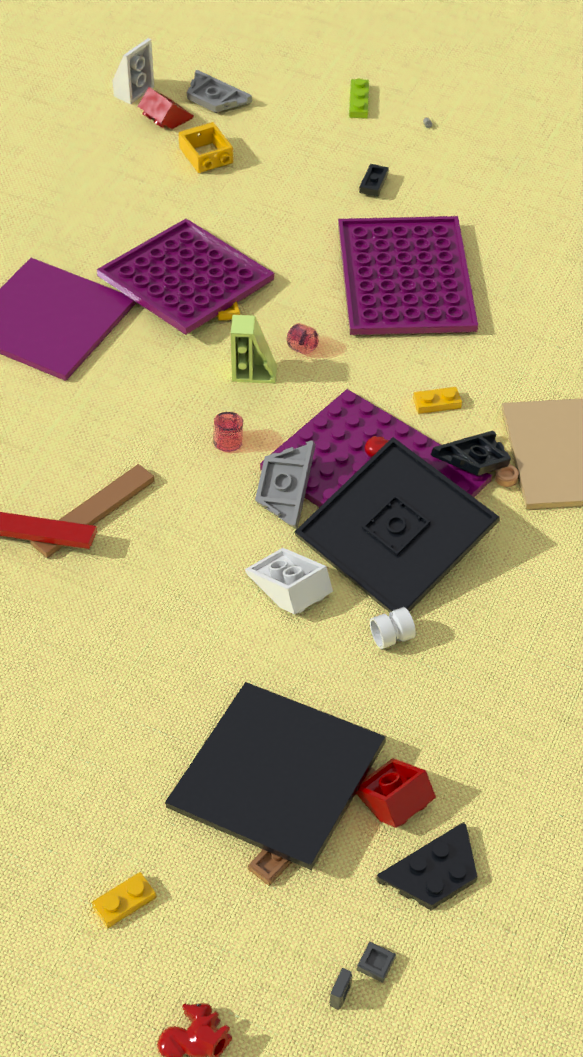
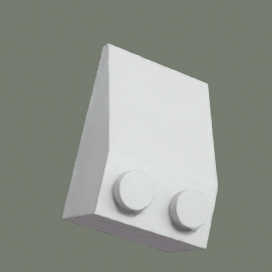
(134, 73)
(291, 580)

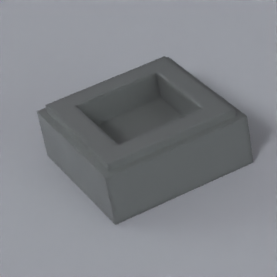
(376, 962)
(341, 989)

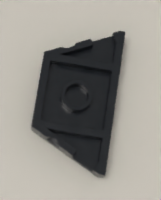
(474, 454)
(434, 870)

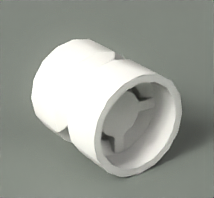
(394, 627)

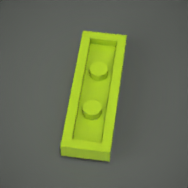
(359, 98)

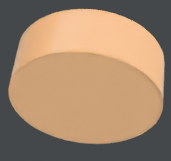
(507, 476)

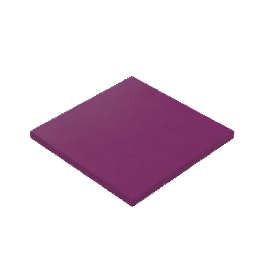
(56, 317)

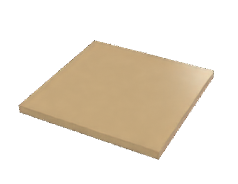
(547, 450)

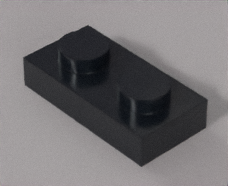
(374, 180)

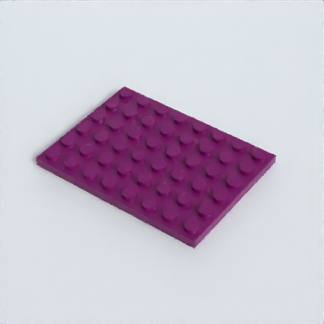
(406, 276)
(340, 446)

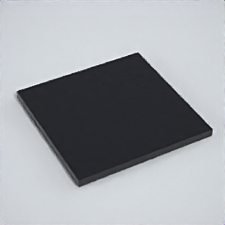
(397, 527)
(276, 774)

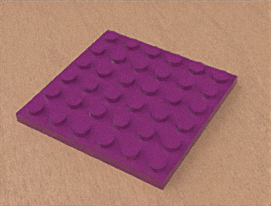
(185, 275)

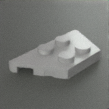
(215, 94)
(285, 482)

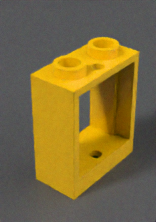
(208, 134)

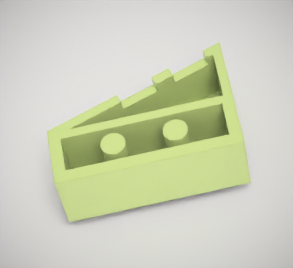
(250, 352)

